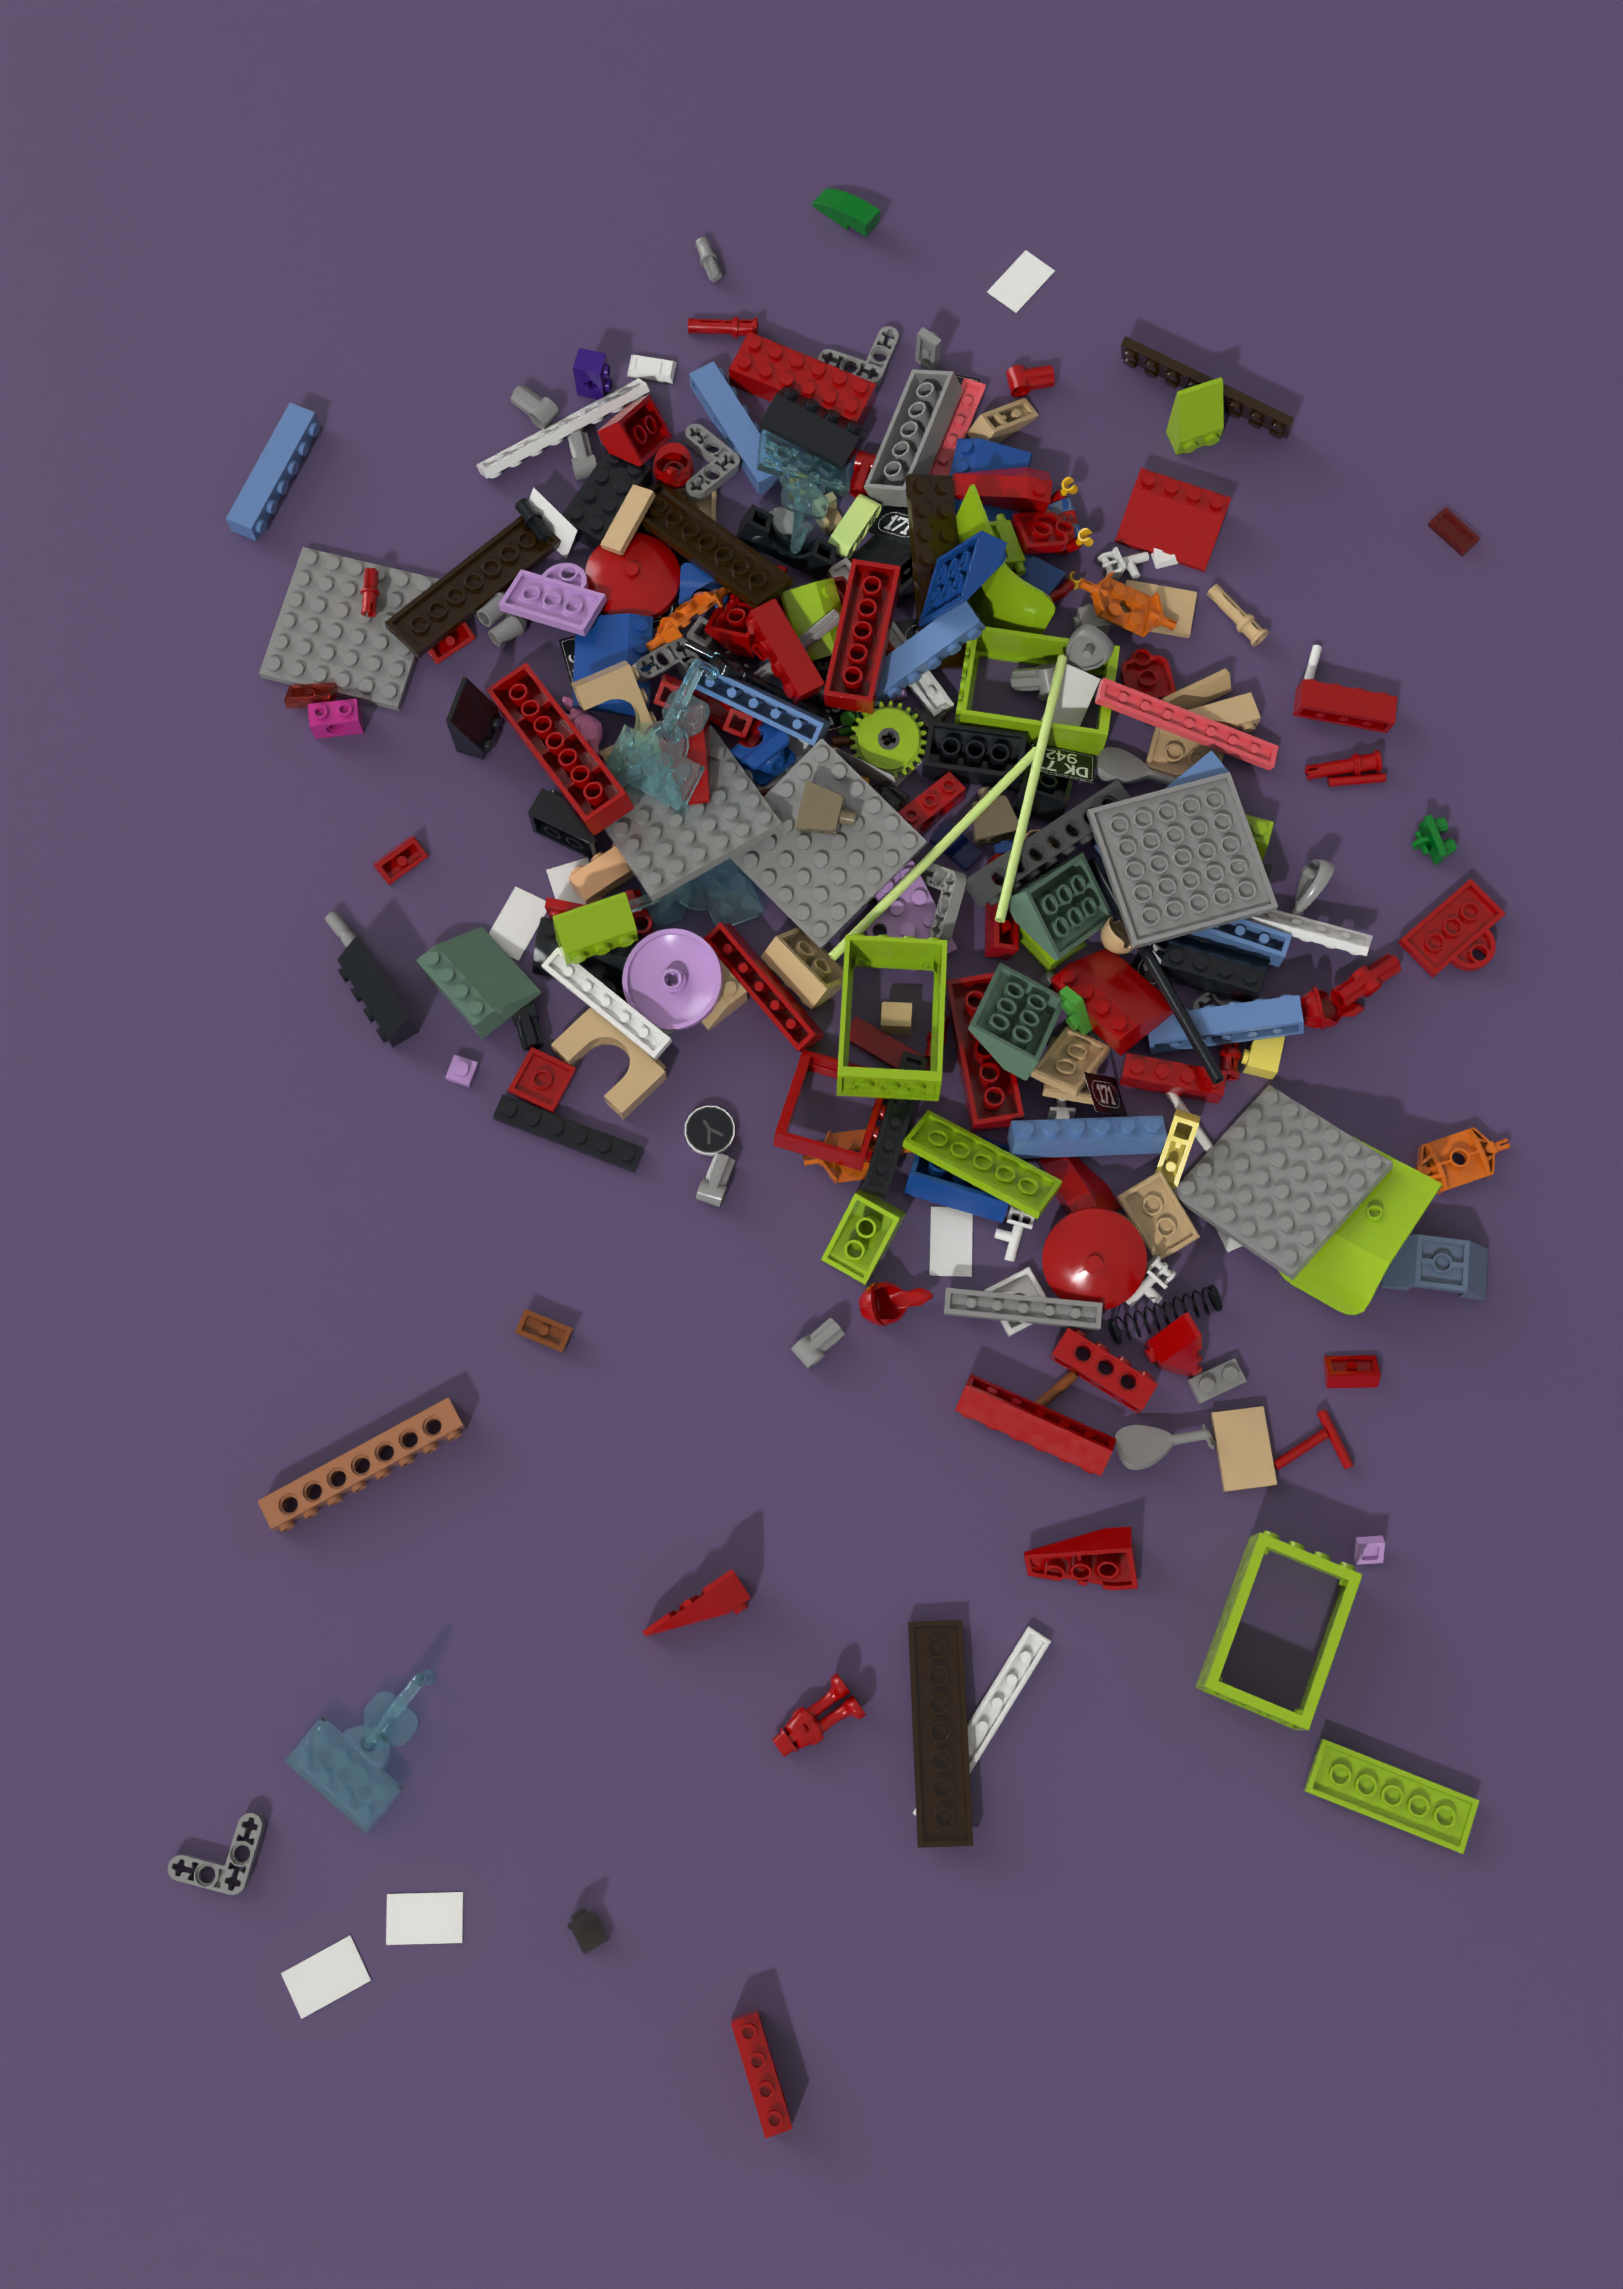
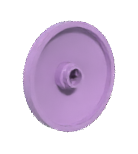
(673, 979)

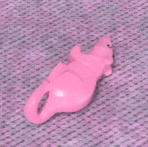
(585, 723)

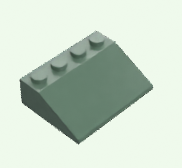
(1061, 906)
(478, 979)
(1015, 1020)

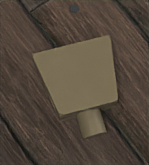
(823, 811)
(995, 822)

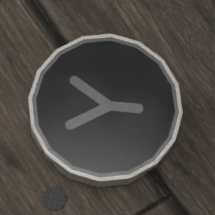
(709, 1130)

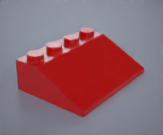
(1173, 519)
(1116, 998)

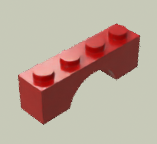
(721, 714)

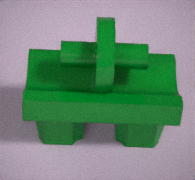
(1430, 840)

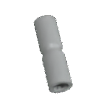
(340, 927)

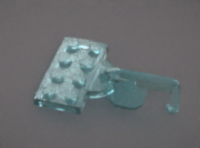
(803, 482)
(658, 758)
(721, 891)
(345, 1767)

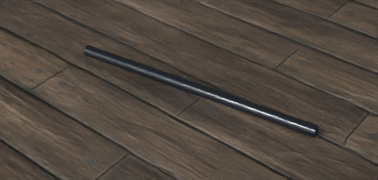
(1164, 985)

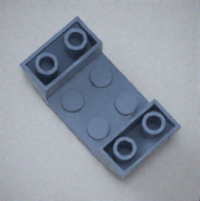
(1439, 1265)

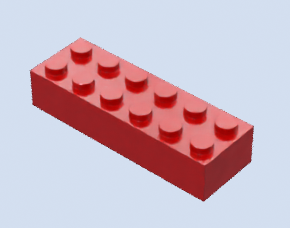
(766, 367)
(862, 636)
(988, 1089)

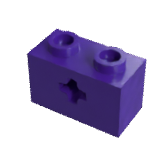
(592, 374)

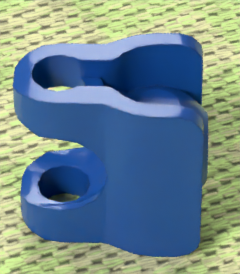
(695, 580)
(768, 758)

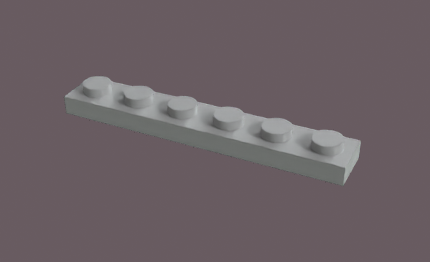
(1023, 1308)

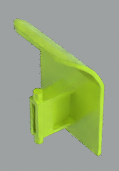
(1004, 597)
(1361, 1250)

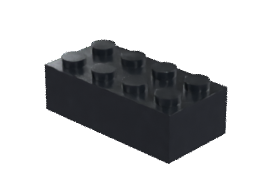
(602, 497)

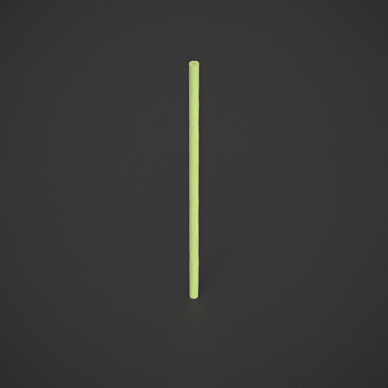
(1030, 790)
(954, 833)

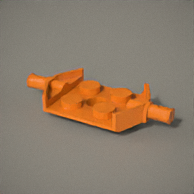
(700, 603)
(1143, 610)
(848, 1140)
(1478, 1152)

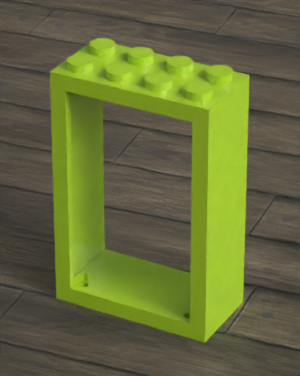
(1036, 651)
(893, 953)
(1210, 1679)

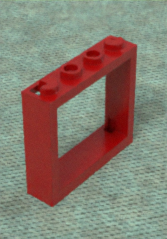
(825, 1066)

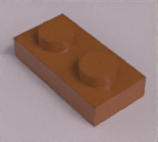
(544, 1331)

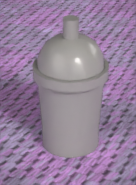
(490, 611)
(507, 629)

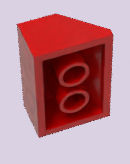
(635, 432)

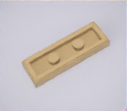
(627, 519)
(1201, 691)

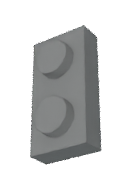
(928, 349)
(1217, 1381)

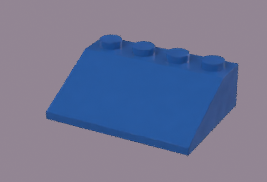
(984, 455)
(961, 574)
(607, 643)
(944, 1188)

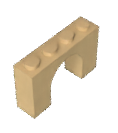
(615, 683)
(643, 1073)

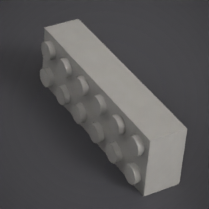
(913, 434)

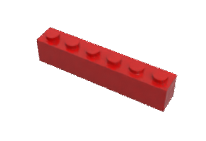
(764, 987)
(1035, 1425)

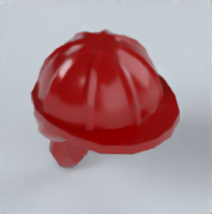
(673, 465)
(1321, 1012)
(887, 1302)

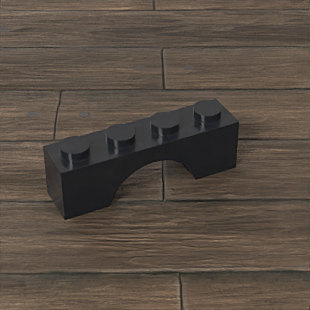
(760, 532)

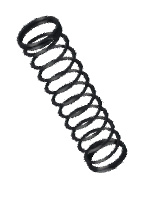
(1215, 1301)

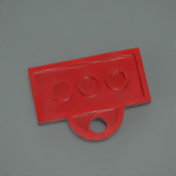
(1455, 931)

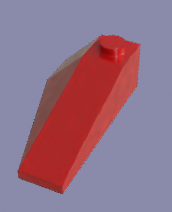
(1010, 489)
(729, 626)
(700, 753)
(1080, 1184)
(1177, 1347)
(1095, 1557)
(716, 1600)

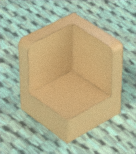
(832, 518)
(896, 1018)

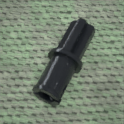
(533, 519)

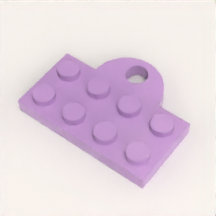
(555, 599)
(910, 913)

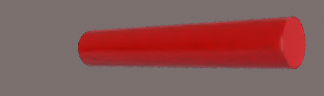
(1356, 779)
(1335, 1439)
(1300, 1449)

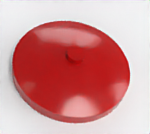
(639, 581)
(1094, 1257)

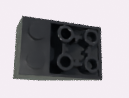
(893, 553)

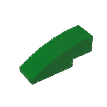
(848, 210)

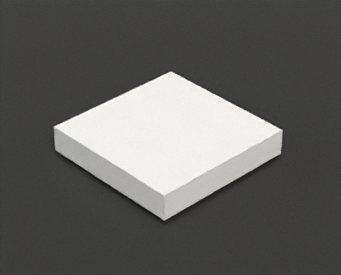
(1021, 1284)

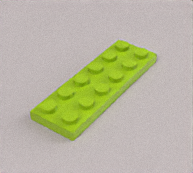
(982, 1164)
(1391, 1796)

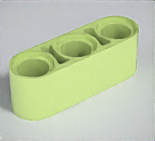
(854, 525)

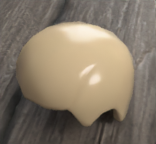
(1115, 937)

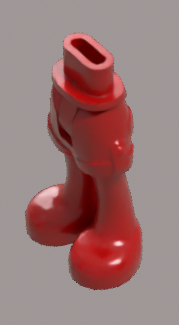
(806, 1729)

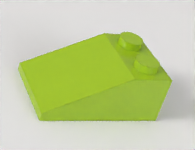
(1197, 417)
(863, 1236)

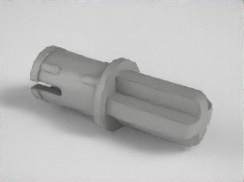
(708, 259)

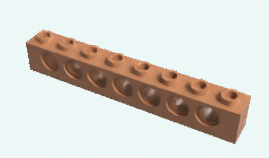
(275, 1504)

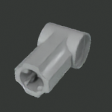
(539, 410)
(582, 458)
(1033, 678)
(714, 1185)
(813, 1347)

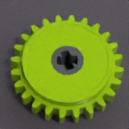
(893, 723)

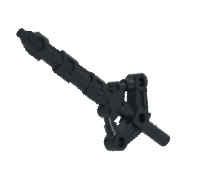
(731, 665)

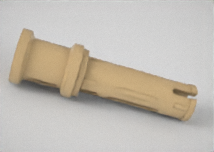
(1244, 622)

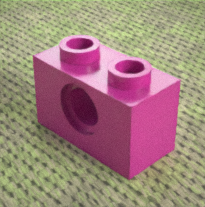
(335, 718)

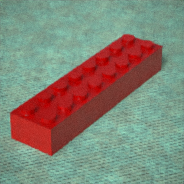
(560, 749)

